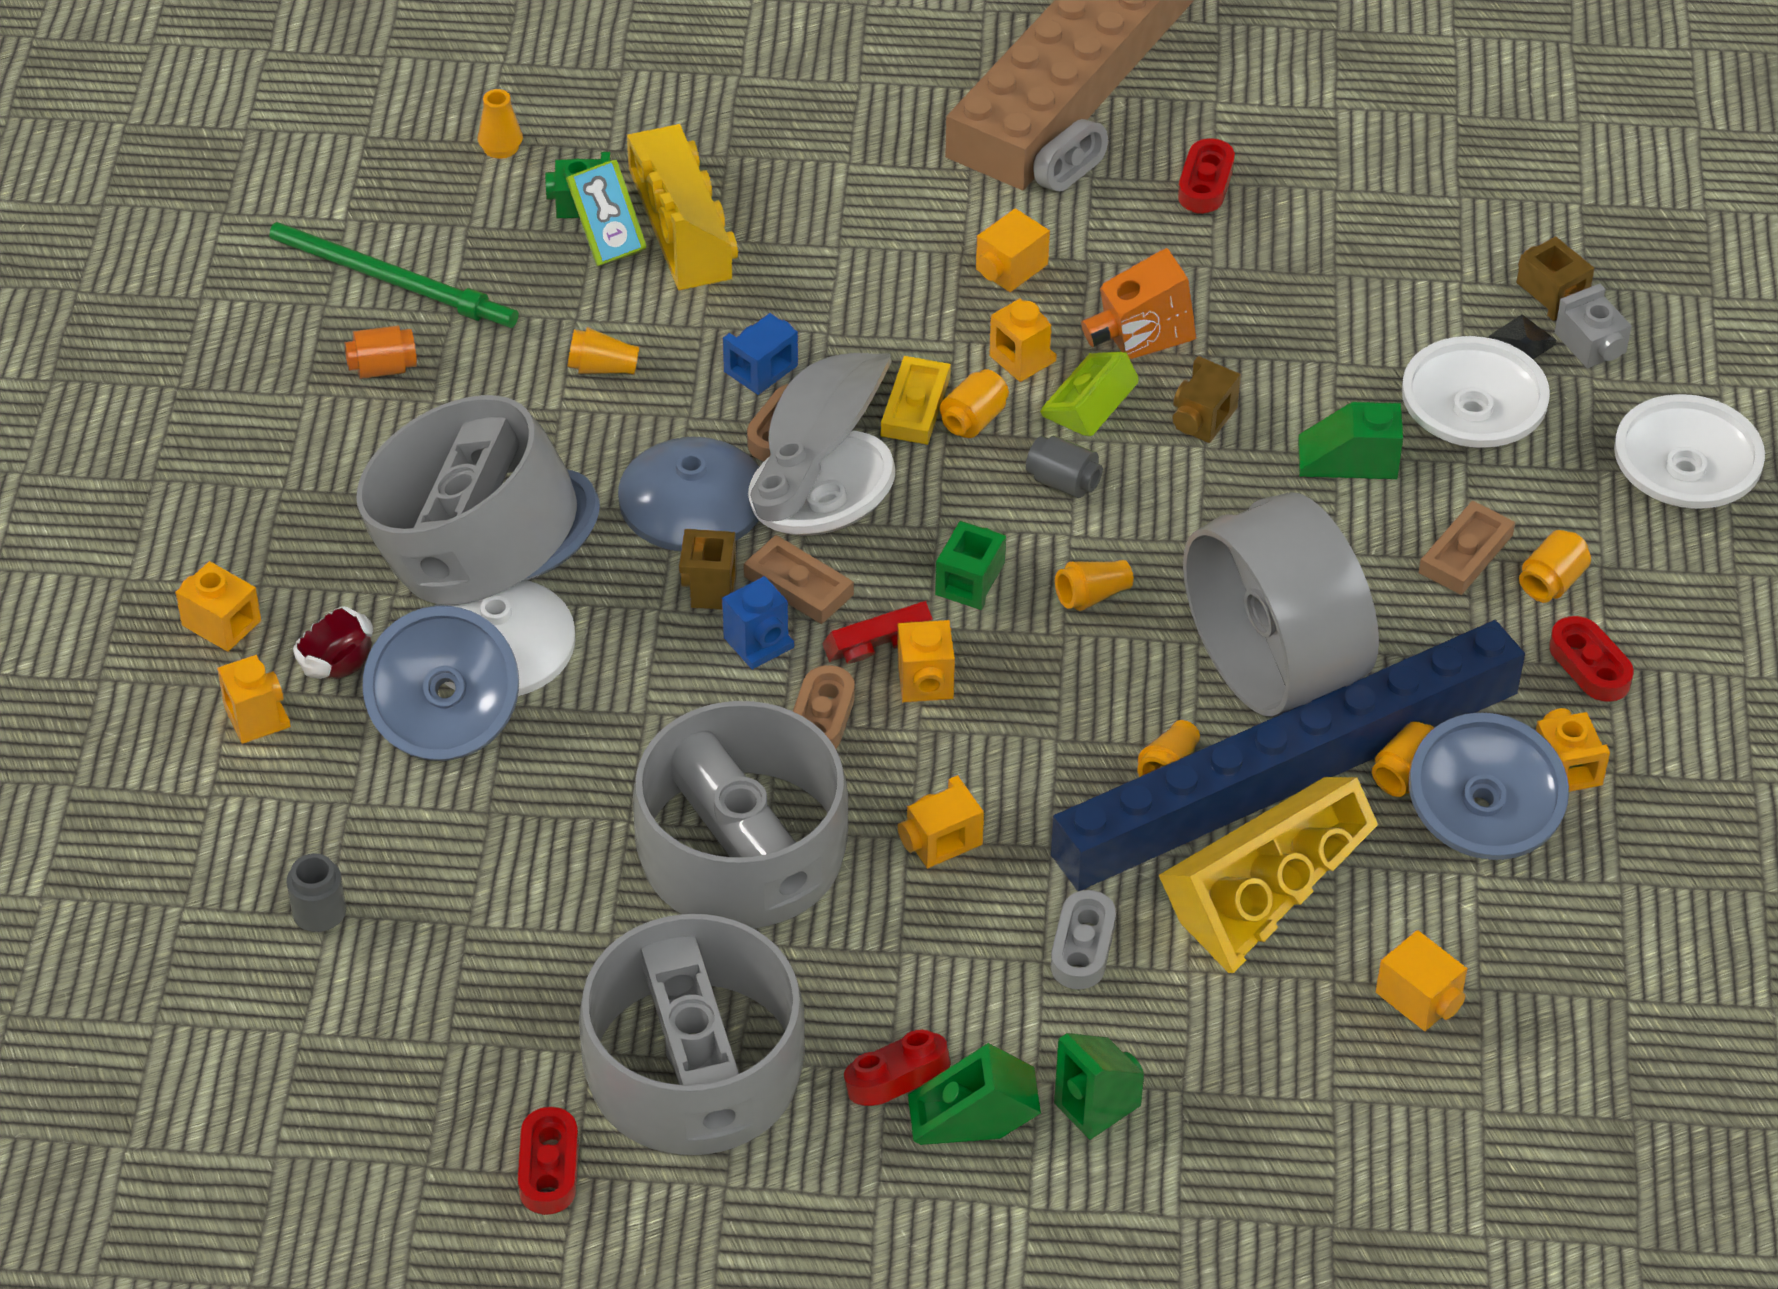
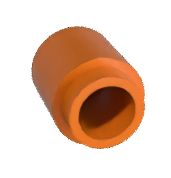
(381, 351)

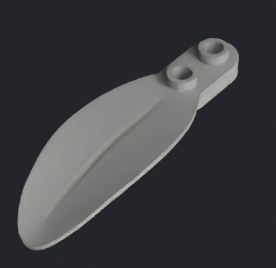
(810, 423)

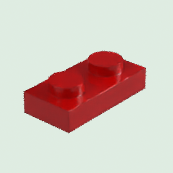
(859, 639)

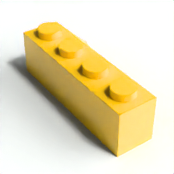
(681, 206)
(1257, 873)

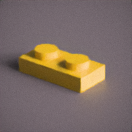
(915, 400)

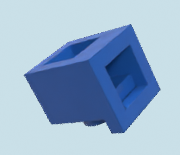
(761, 353)
(756, 622)

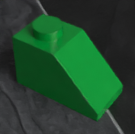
(1354, 443)
(1096, 1082)
(975, 1099)

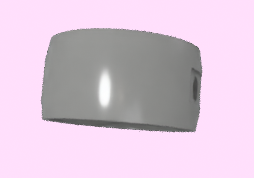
(441, 504)
(1280, 603)
(706, 760)
(677, 965)

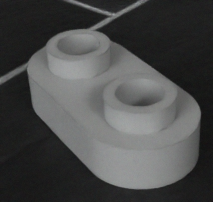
(1070, 155)
(1081, 943)

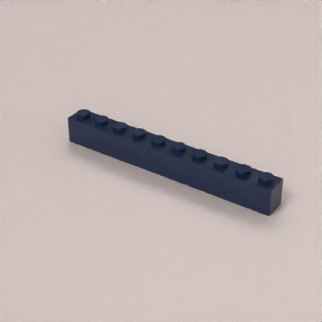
(1282, 755)

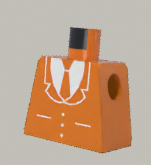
(1144, 308)

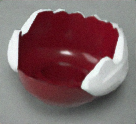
(335, 645)

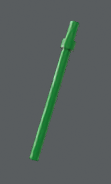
(468, 302)

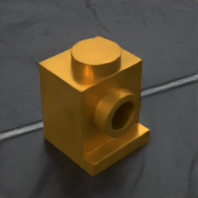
(1553, 273)
(1206, 400)
(708, 566)

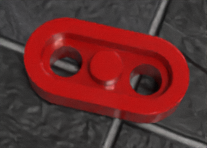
(1206, 175)
(1596, 664)
(896, 1068)
(548, 1164)

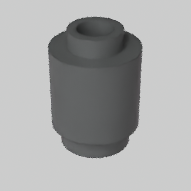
(1064, 465)
(316, 893)

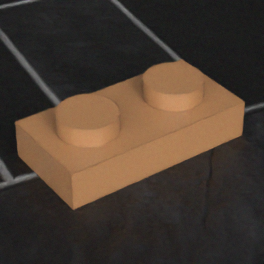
(1466, 547)
(800, 578)

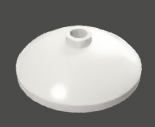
(1475, 391)
(1689, 451)
(846, 490)
(535, 627)

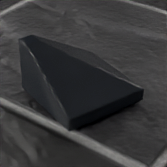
(1525, 336)

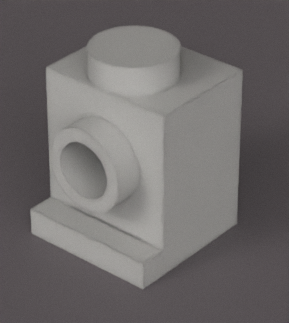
(1592, 327)

